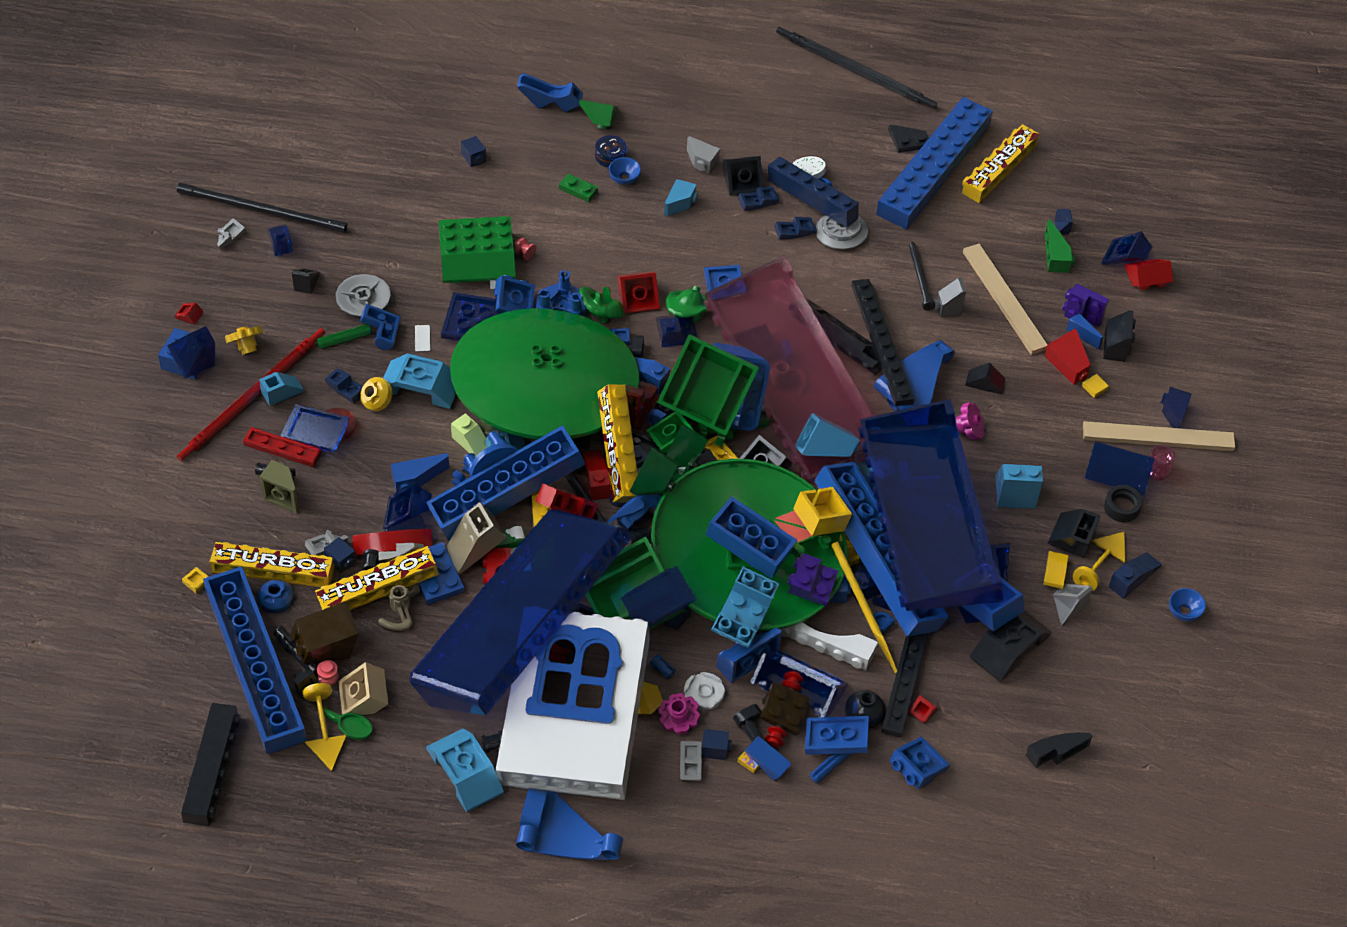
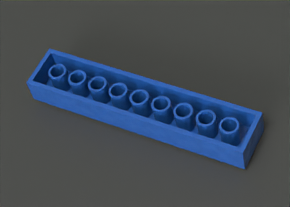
(934, 163)
(868, 540)
(254, 660)

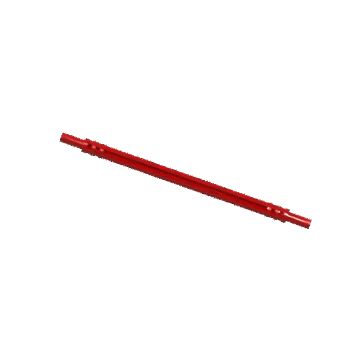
(235, 408)

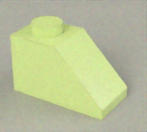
(468, 434)

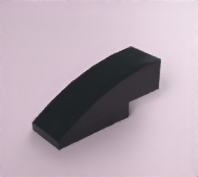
(1057, 747)

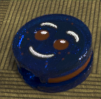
(609, 148)

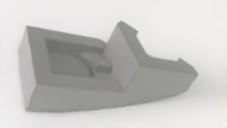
(317, 544)

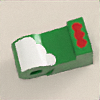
(513, 538)

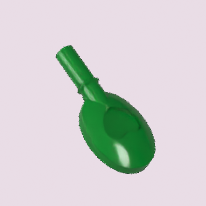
(350, 724)

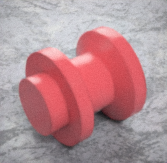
(521, 246)
(327, 672)

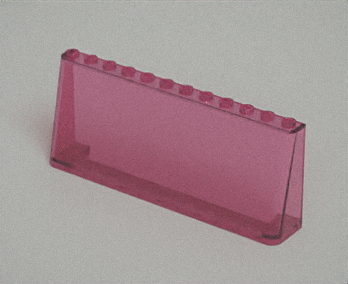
(806, 375)

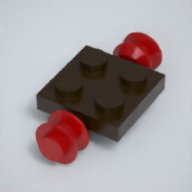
(784, 708)

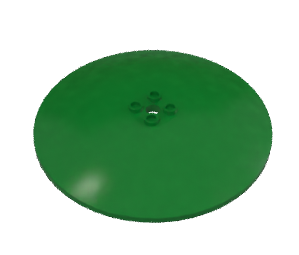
(509, 386)
(711, 569)

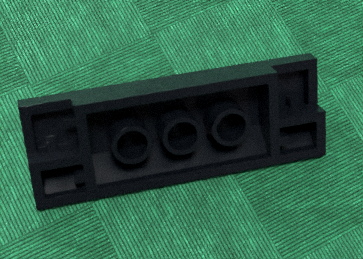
(847, 339)

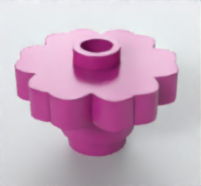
(970, 421)
(679, 714)

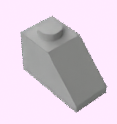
(702, 154)

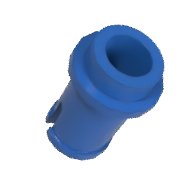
(662, 666)

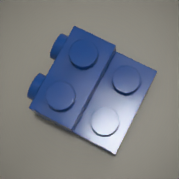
(513, 294)
(918, 762)

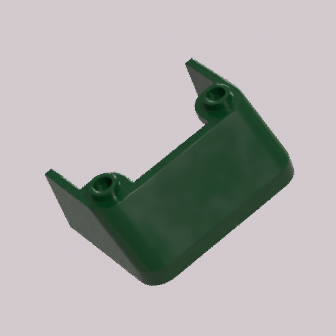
(661, 470)

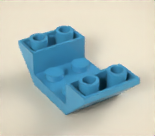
(422, 376)
(745, 607)
(467, 768)

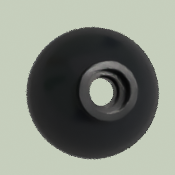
(857, 707)

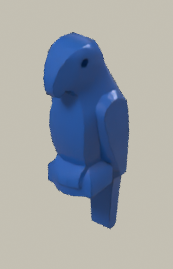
(635, 510)

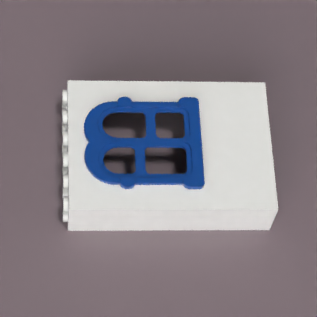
(573, 745)

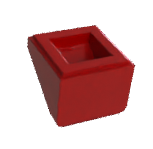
(189, 313)
(923, 709)

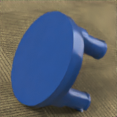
(562, 297)
(499, 450)

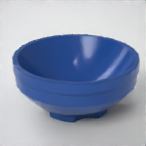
(624, 166)
(1187, 598)
(275, 602)

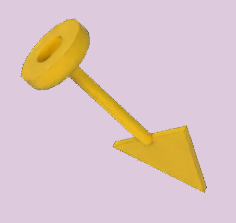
(1112, 545)
(326, 748)

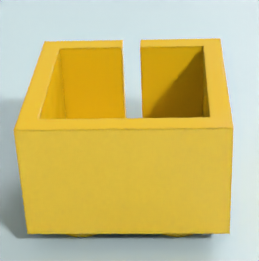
(822, 511)

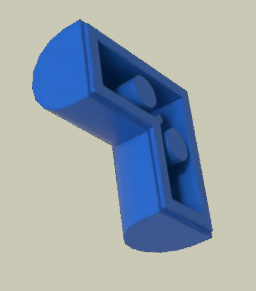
(385, 322)

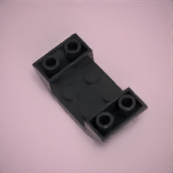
(1005, 645)

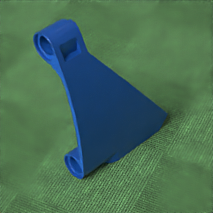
(921, 373)
(556, 830)

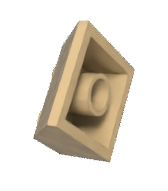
(363, 690)

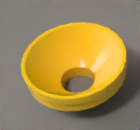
(381, 396)

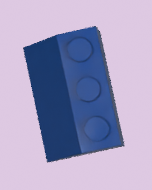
(741, 660)

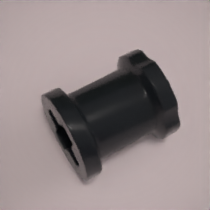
(370, 559)
(491, 746)

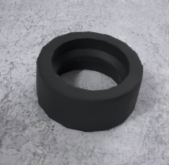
(1119, 514)

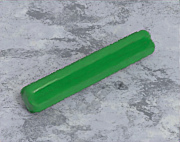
(344, 336)

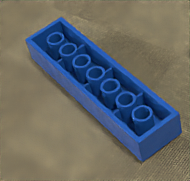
(508, 479)

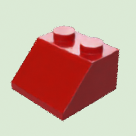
(1149, 272)
(638, 291)

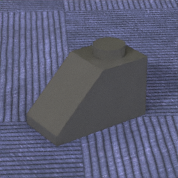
(951, 299)

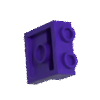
(1087, 303)
(812, 579)

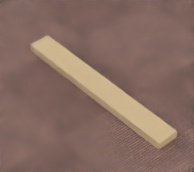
(1005, 299)
(1158, 436)

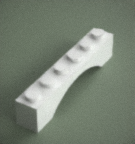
(852, 649)

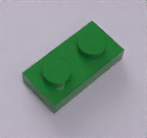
(578, 187)

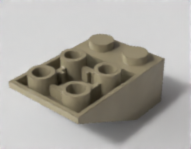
(474, 537)

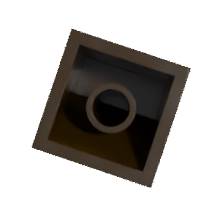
(325, 634)

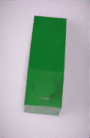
(1057, 250)

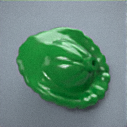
(687, 303)
(601, 304)

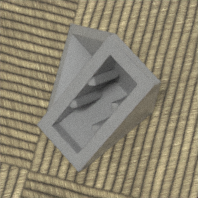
(1071, 600)

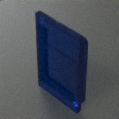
(315, 427)
(1119, 467)
(659, 597)

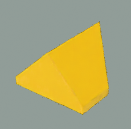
(650, 698)

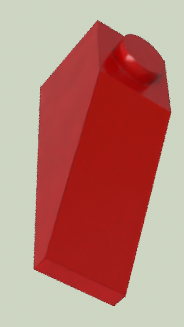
(596, 474)

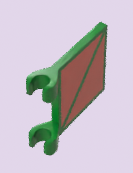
(794, 526)

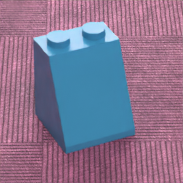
(826, 439)
(1018, 485)

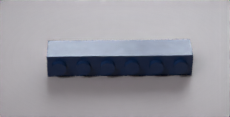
(813, 191)

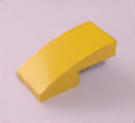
(1055, 569)

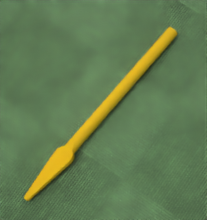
(863, 603)

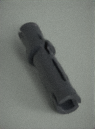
(282, 635)

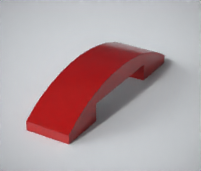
(387, 540)

